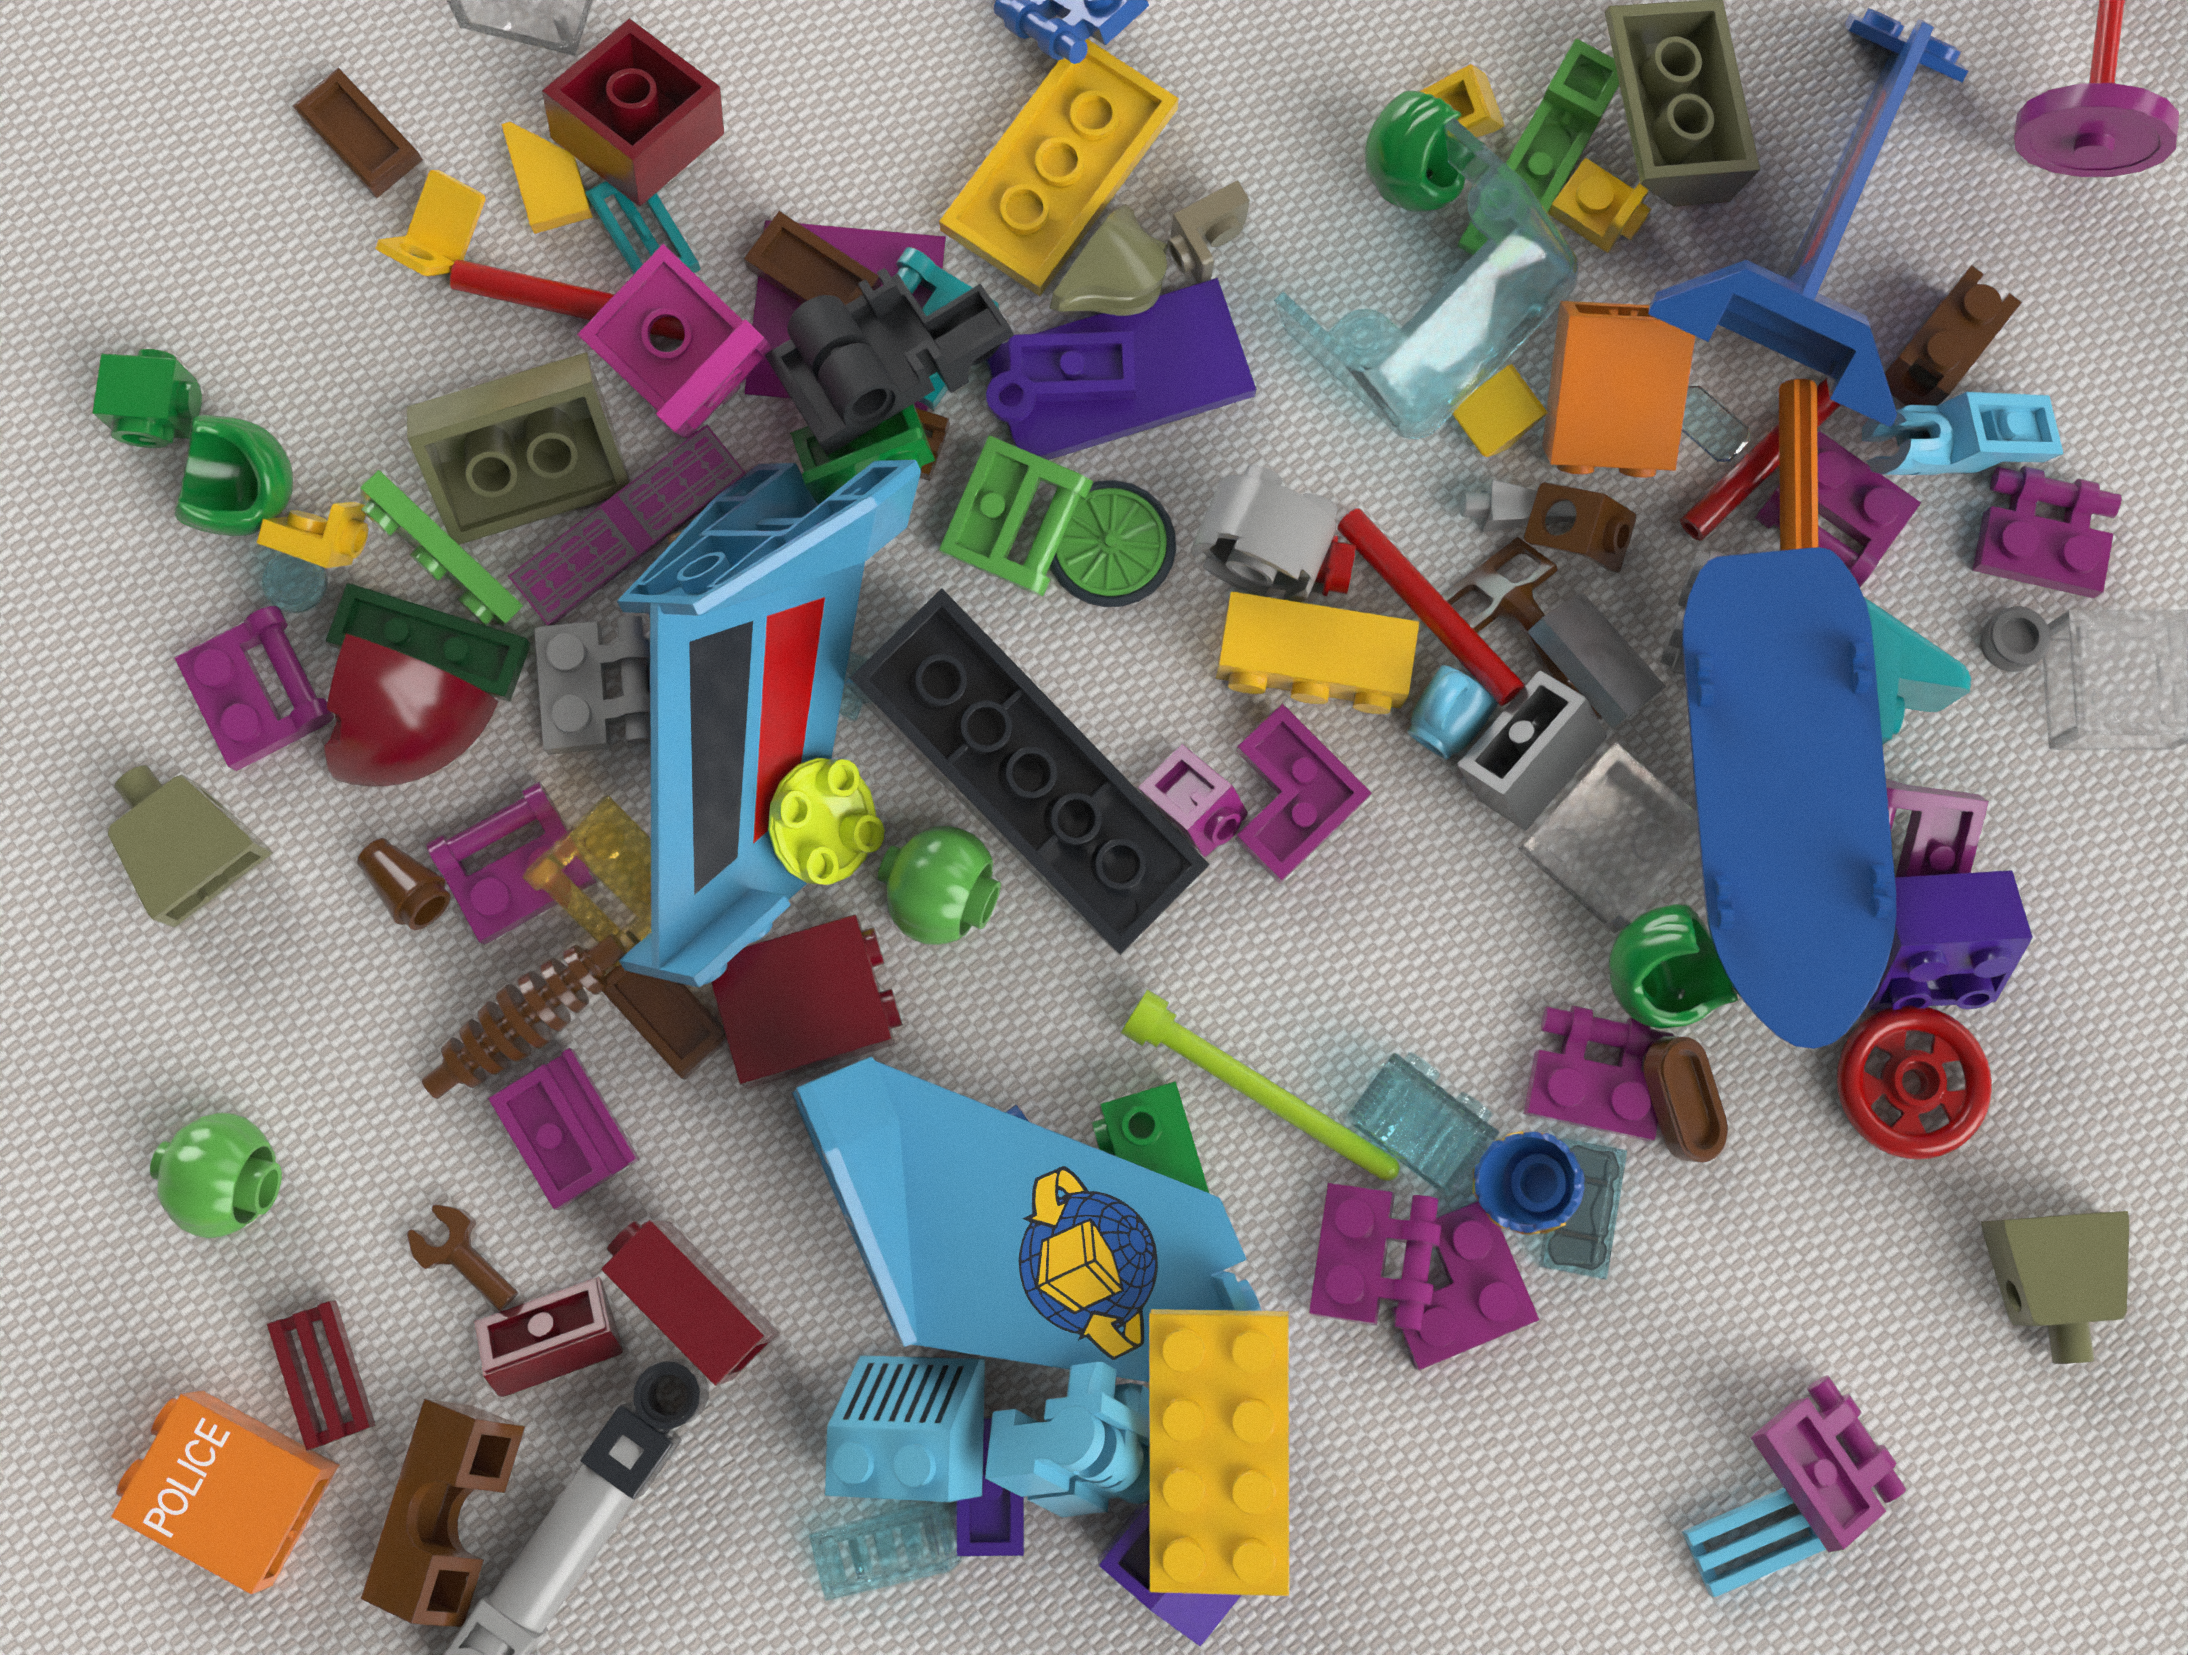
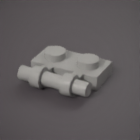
(574, 685)

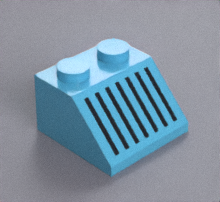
(908, 1430)

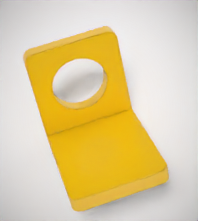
(439, 226)

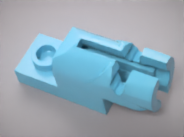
(1967, 434)

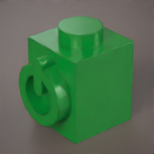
(146, 398)

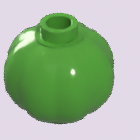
(939, 885)
(216, 1175)

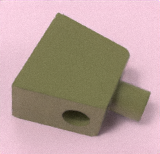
(179, 844)
(2062, 1275)

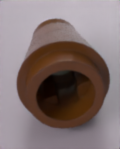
(404, 885)

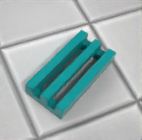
(596, 198)

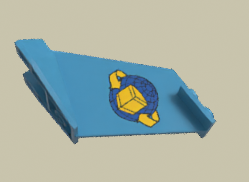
(1010, 1232)

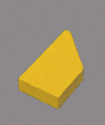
(547, 180)

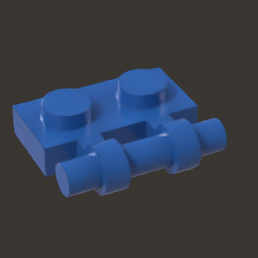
(1079, 21)

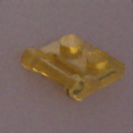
(617, 855)

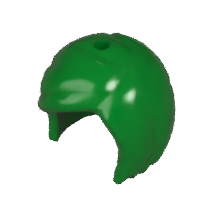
(1410, 147)
(232, 477)
(1668, 969)

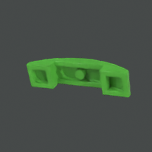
(1559, 127)

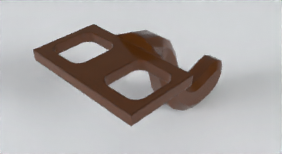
(1511, 599)

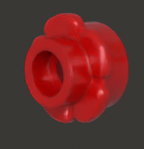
(1336, 567)

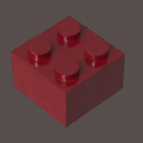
(634, 112)

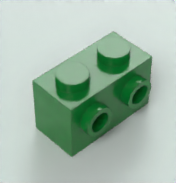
(1151, 1133)

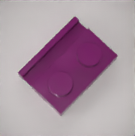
(563, 1129)

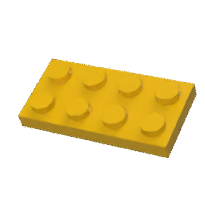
(1058, 166)
(1219, 1452)

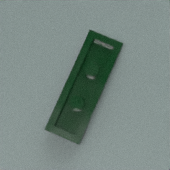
(453, 644)

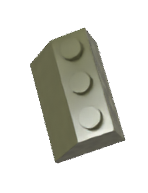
(1683, 100)
(517, 449)

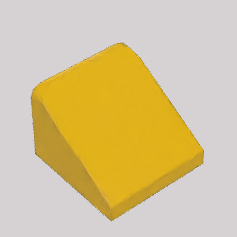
(1472, 95)
(1499, 412)

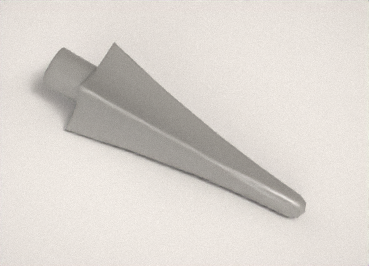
(1510, 507)

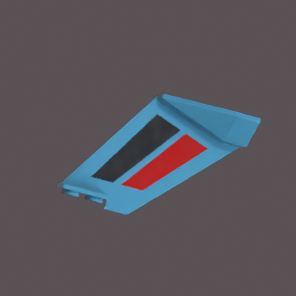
(744, 687)

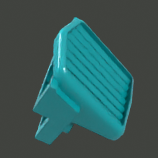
(1911, 672)

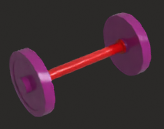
(2098, 124)

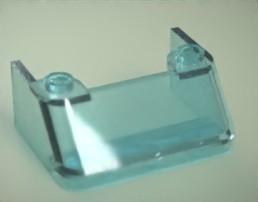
(1471, 324)

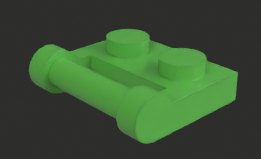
(997, 506)

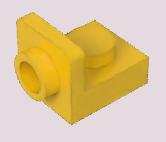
(1600, 206)
(318, 540)

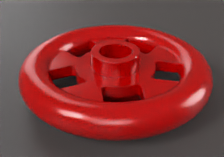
(1949, 1043)

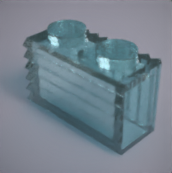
(1422, 1123)

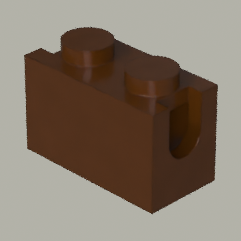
(1950, 339)

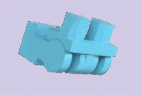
(1083, 1453)

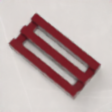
(296, 1381)

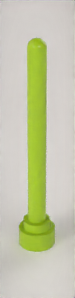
(1156, 1025)

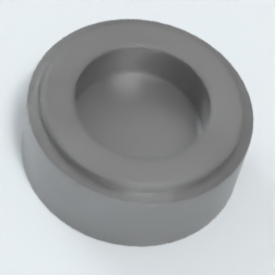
(2015, 639)

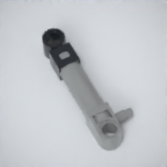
(613, 1475)

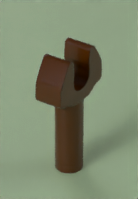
(461, 1255)

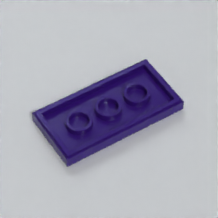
(1183, 367)

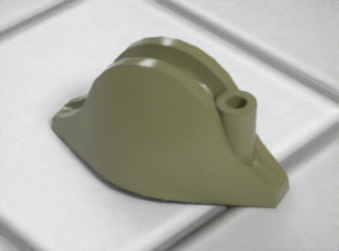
(1116, 270)

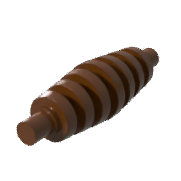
(523, 1016)

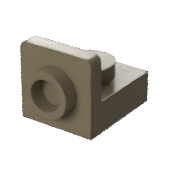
(1209, 220)

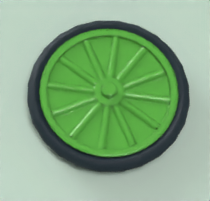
(1115, 546)

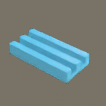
(1761, 1566)

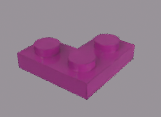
(1312, 791)
(1483, 1293)

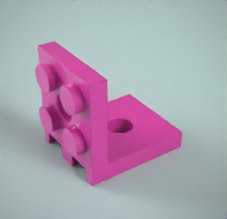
(706, 367)

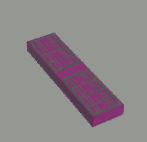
(626, 526)

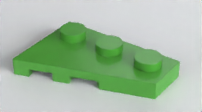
(437, 550)

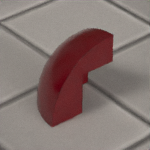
(398, 716)

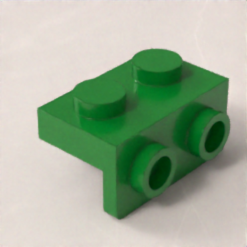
(894, 439)

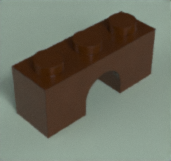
(419, 1559)

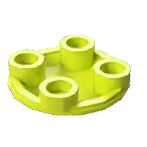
(823, 821)

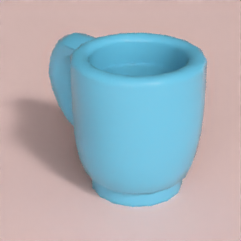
(1450, 712)

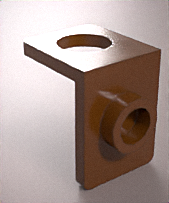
(1600, 528)

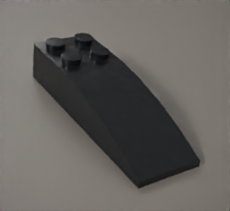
(1026, 772)

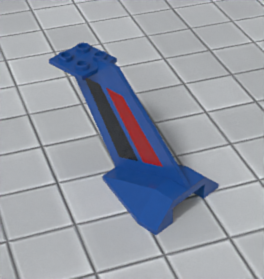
(1788, 310)

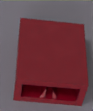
(805, 1001)
(688, 1299)

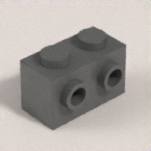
(1532, 750)

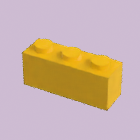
(1317, 652)

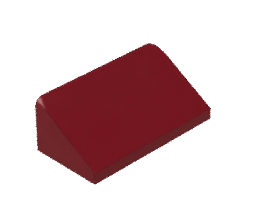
(547, 1337)

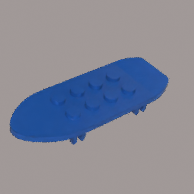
(1790, 787)

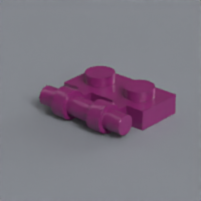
(2044, 550)
(1588, 1091)
(1354, 1254)
(1819, 1473)

